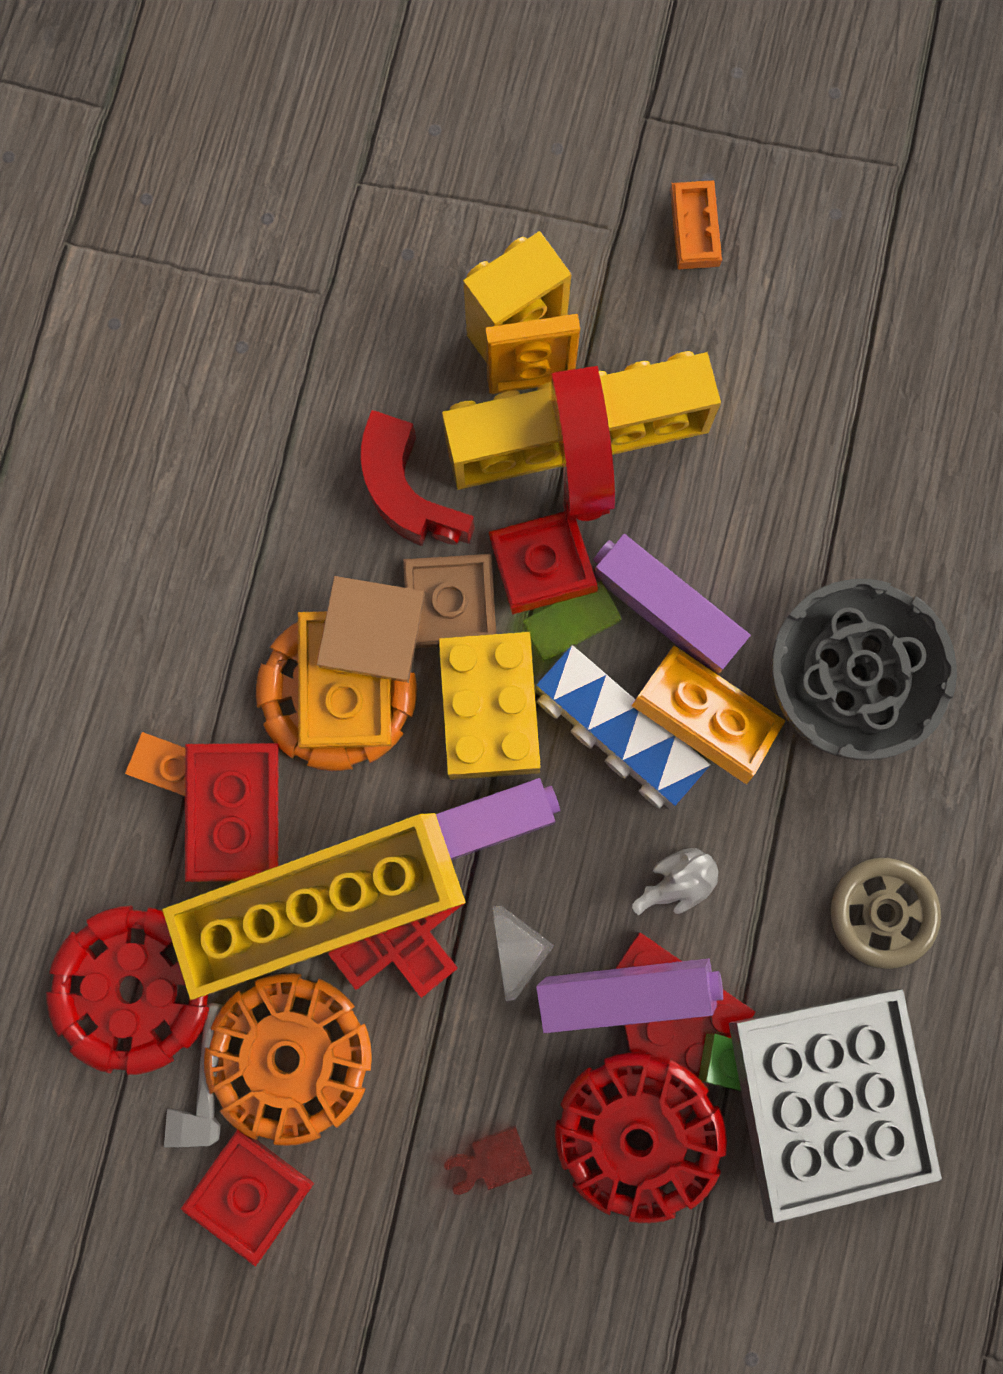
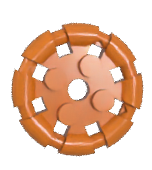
(275, 688)
(316, 1055)

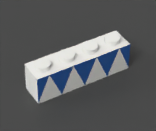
(606, 718)

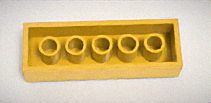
(520, 432)
(313, 905)

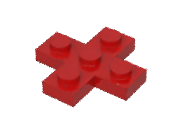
(408, 946)

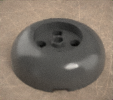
(912, 655)

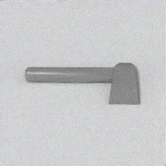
(197, 1128)

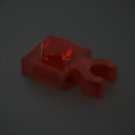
(497, 1158)

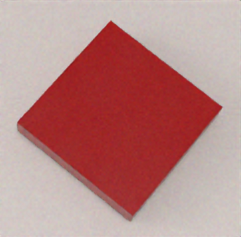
(542, 562)
(247, 1197)

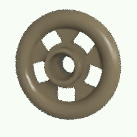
(856, 938)

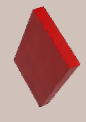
(231, 810)

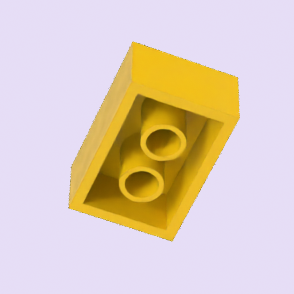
(516, 287)
(489, 705)

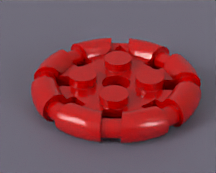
(102, 996)
(646, 1111)

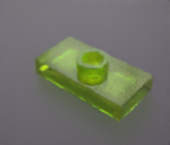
(571, 622)

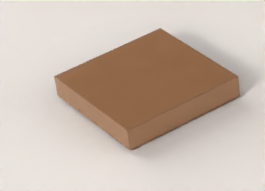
(456, 596)
(371, 629)

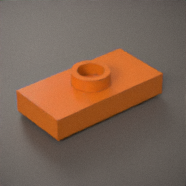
(696, 224)
(158, 763)

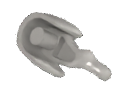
(687, 877)

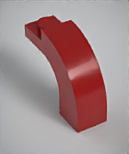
(584, 443)
(383, 462)

